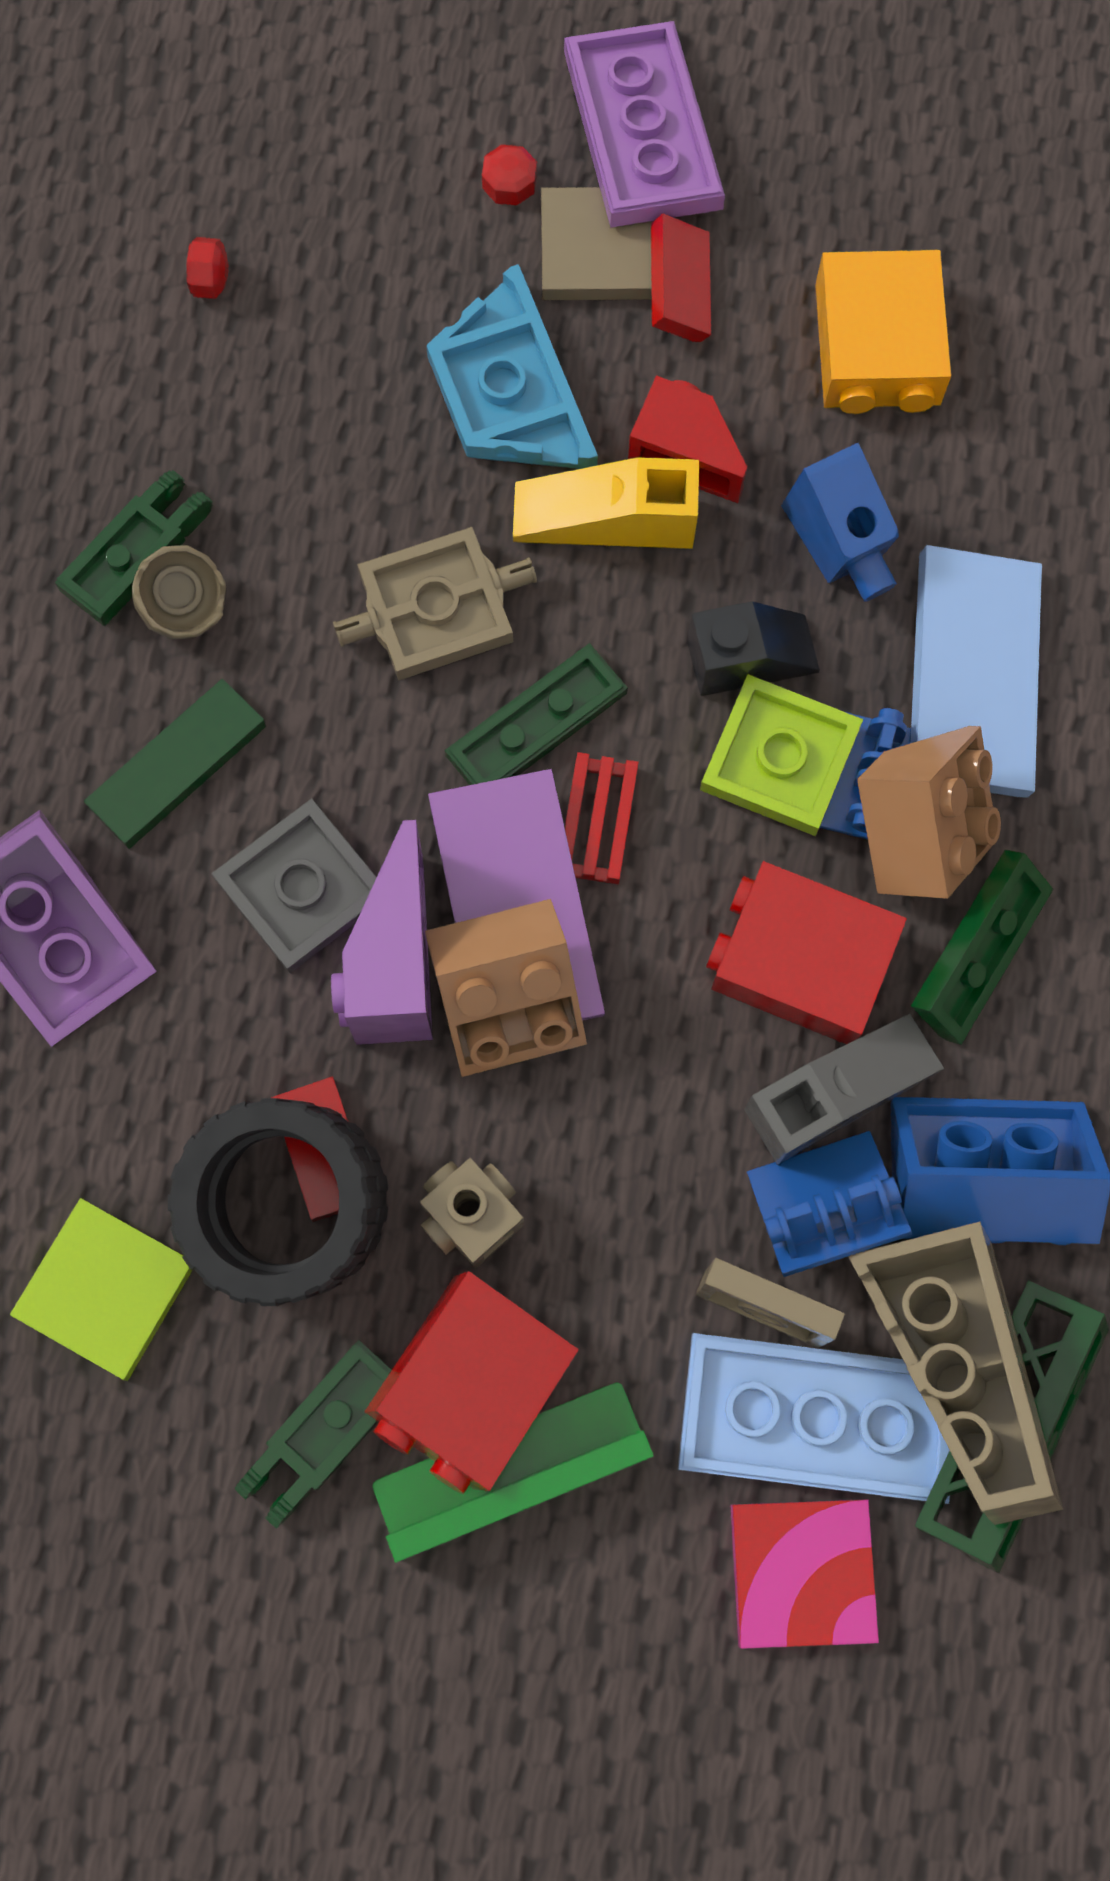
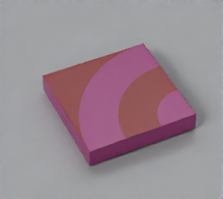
(804, 1574)

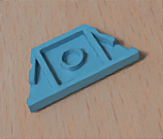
(508, 383)

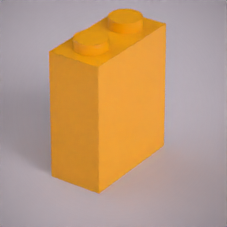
(882, 330)

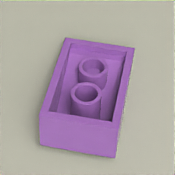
(58, 934)
(386, 958)

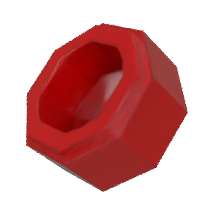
(509, 174)
(207, 267)

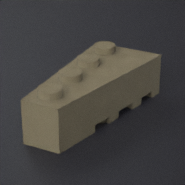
(962, 1351)

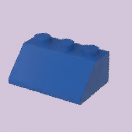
(1005, 1163)

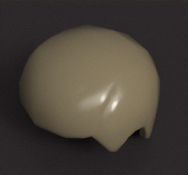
(178, 579)

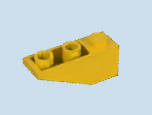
(611, 505)

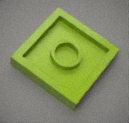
(781, 755)
(102, 1289)

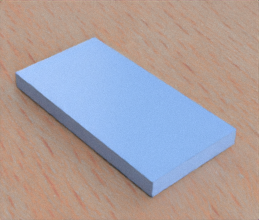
(980, 657)
(808, 1419)

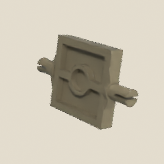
(435, 603)

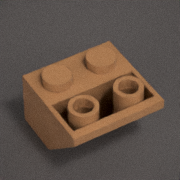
(929, 813)
(507, 987)

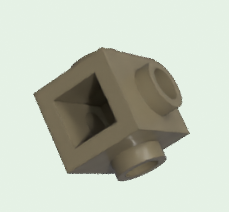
(477, 1234)

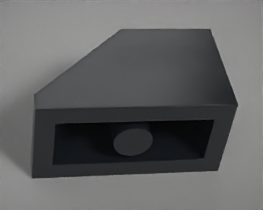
(751, 641)

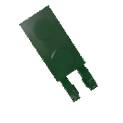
(105, 570)
(320, 1431)

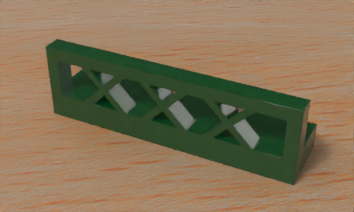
(1054, 1405)

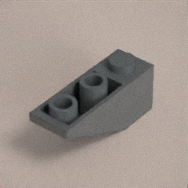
(841, 1087)

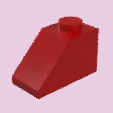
(687, 424)

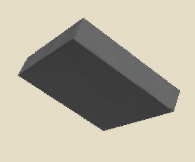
(298, 885)

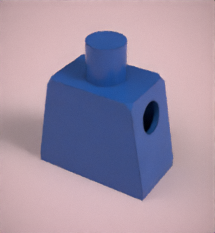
(844, 521)

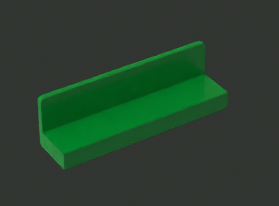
(557, 1454)

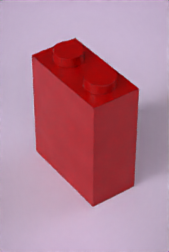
(805, 952)
(470, 1384)

